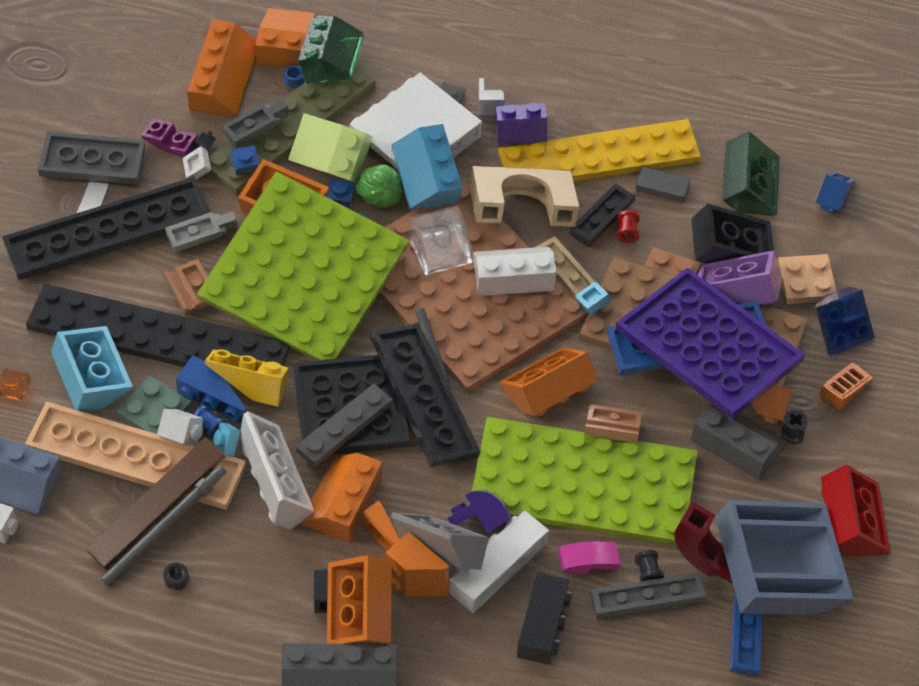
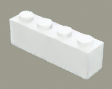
(502, 560)

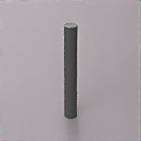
(426, 328)

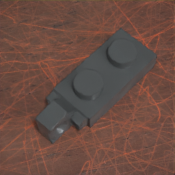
(255, 122)

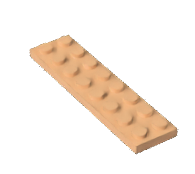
(122, 450)

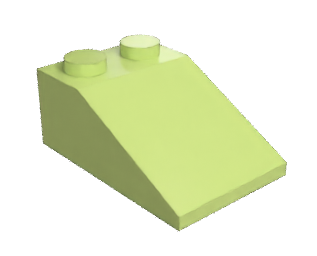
(330, 147)

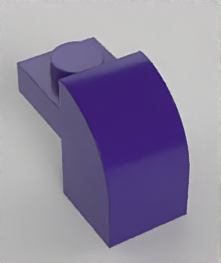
(487, 506)

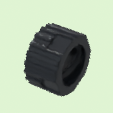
(176, 568)

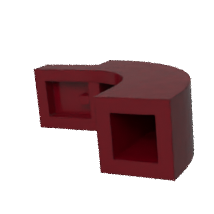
(698, 543)

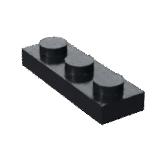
(602, 215)

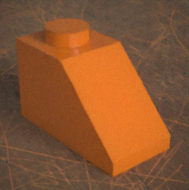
(773, 404)

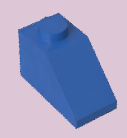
(835, 192)

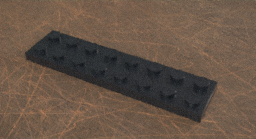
(103, 228)

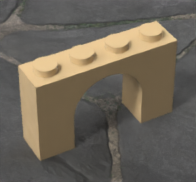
(551, 187)

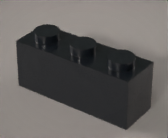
(544, 618)

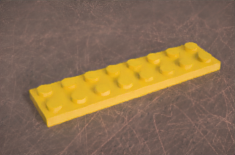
(609, 151)

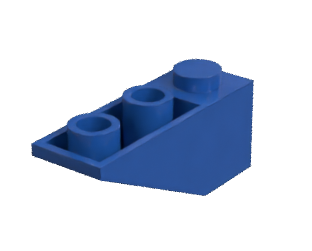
(208, 388)

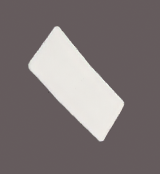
(93, 195)

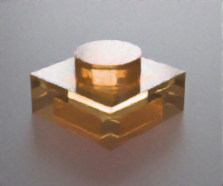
(13, 384)

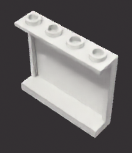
(415, 106)

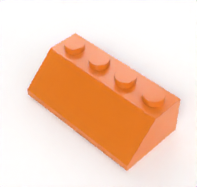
(222, 70)

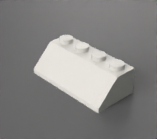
(275, 471)

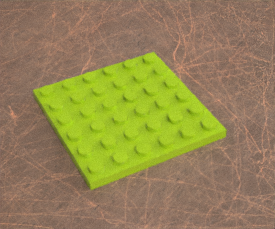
(303, 269)

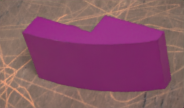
(166, 137)

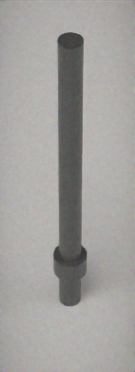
(202, 488)

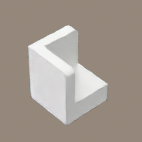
(489, 99)

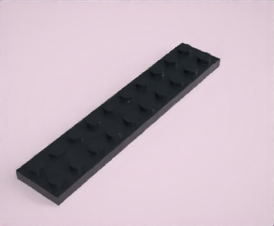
(146, 330)

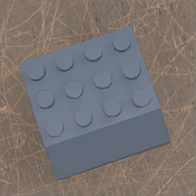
(782, 557)

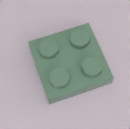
(147, 402)

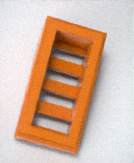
(840, 400)
(379, 525)

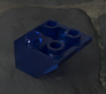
(844, 319)

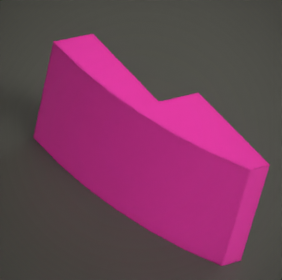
(584, 556)

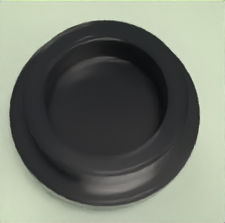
(204, 140)

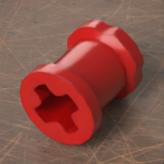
(628, 226)

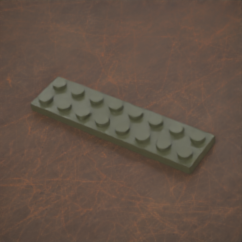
(320, 100)

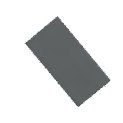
(662, 184)

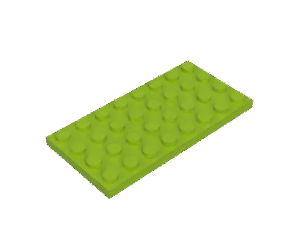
(586, 479)

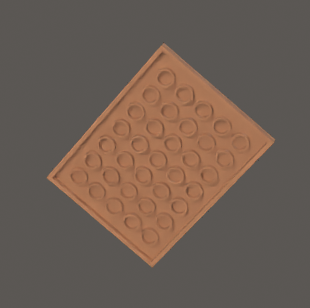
(473, 331)

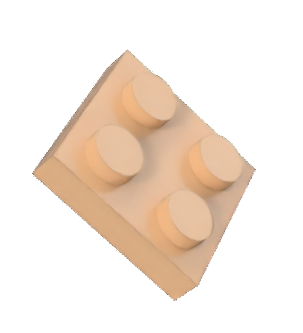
(806, 278)

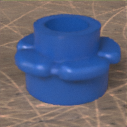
(293, 76)

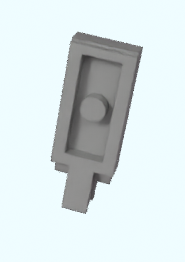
(199, 230)

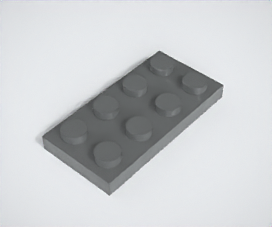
(92, 158)

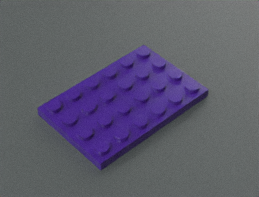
(710, 342)

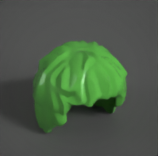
(379, 186)

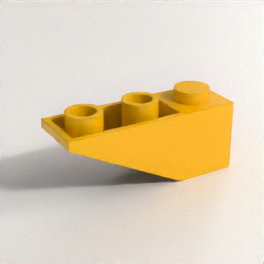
(256, 379)

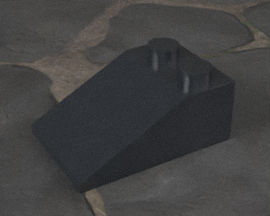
(728, 234)

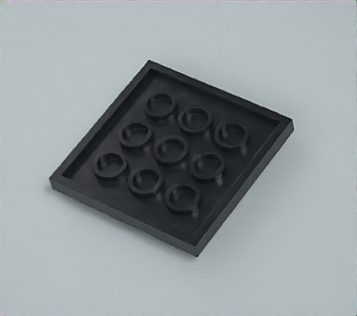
(331, 384)

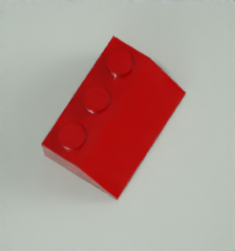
(855, 512)

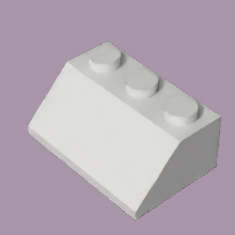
(514, 271)

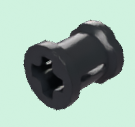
(794, 426)
(648, 565)

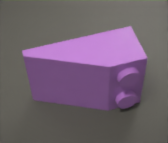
(746, 277)

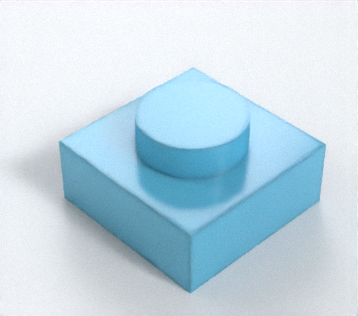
(593, 298)
(226, 438)

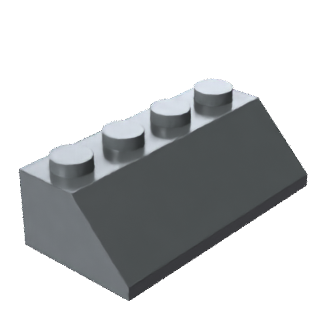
(339, 664)

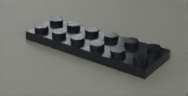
(424, 395)

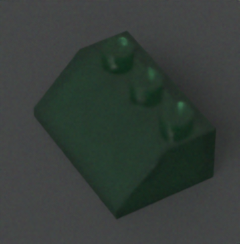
(329, 50)
(750, 176)

